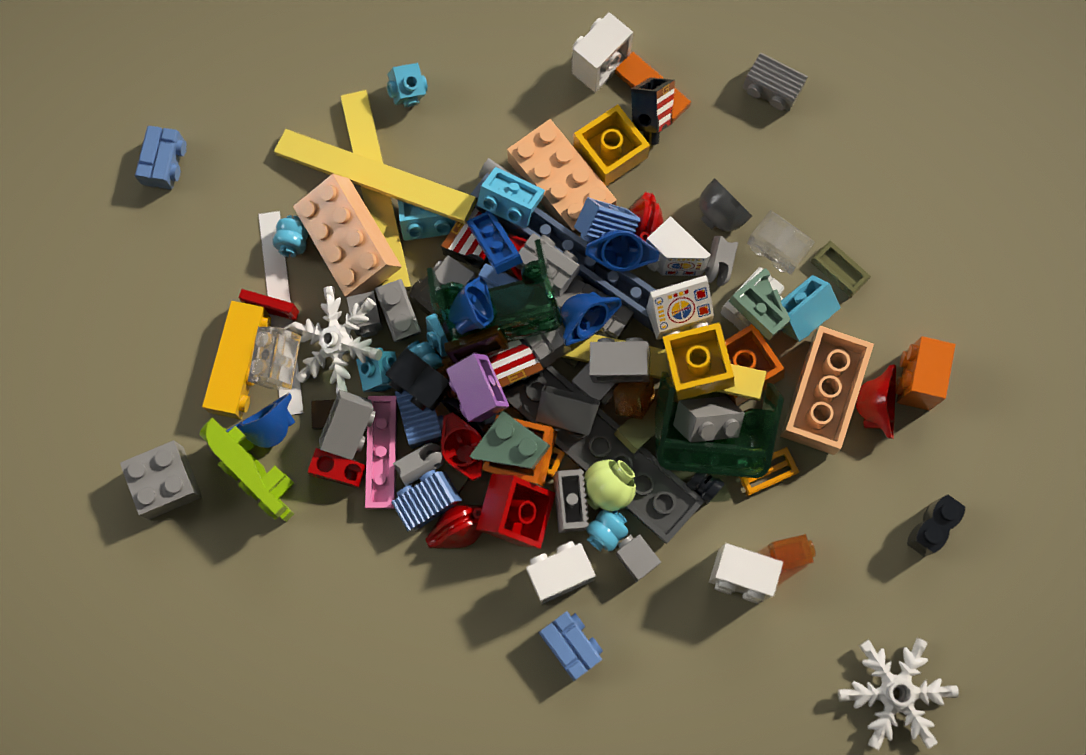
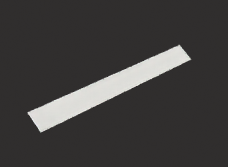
(278, 288)

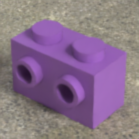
(477, 388)

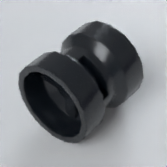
(705, 486)

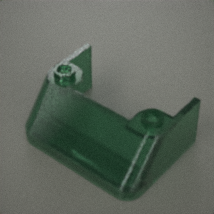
(519, 307)
(742, 456)

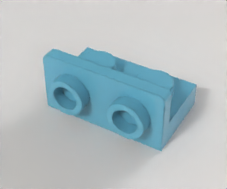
(509, 197)
(420, 223)

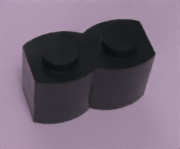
(418, 379)
(937, 521)

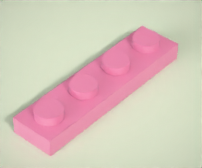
(381, 454)

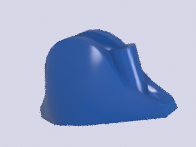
(621, 251)
(472, 307)
(586, 315)
(269, 424)

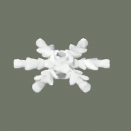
(335, 340)
(908, 693)

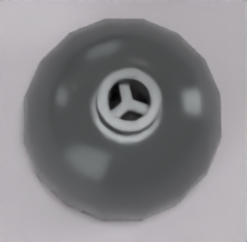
(721, 208)

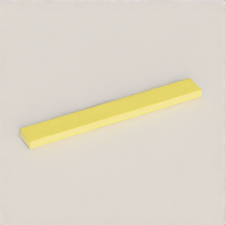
(366, 144)
(376, 176)
(748, 381)

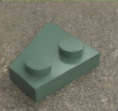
(761, 305)
(510, 444)

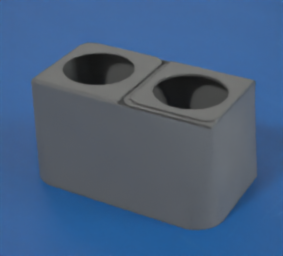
(567, 410)

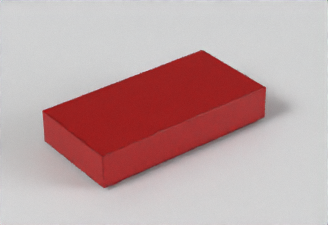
(272, 305)

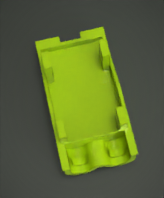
(241, 464)

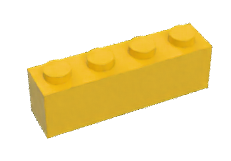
(229, 377)

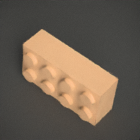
(556, 166)
(347, 236)
(827, 390)

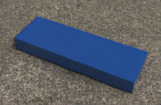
(494, 242)

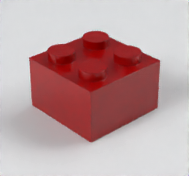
(516, 510)

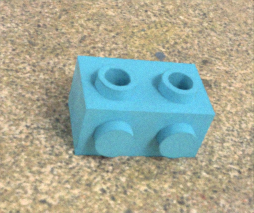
(809, 307)

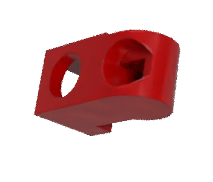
(336, 468)

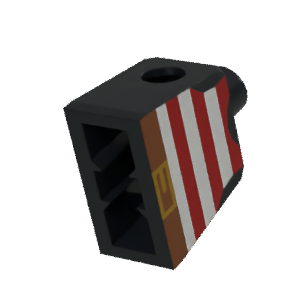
(652, 107)
(463, 246)
(516, 365)

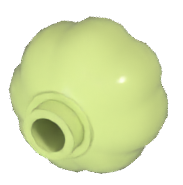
(609, 485)

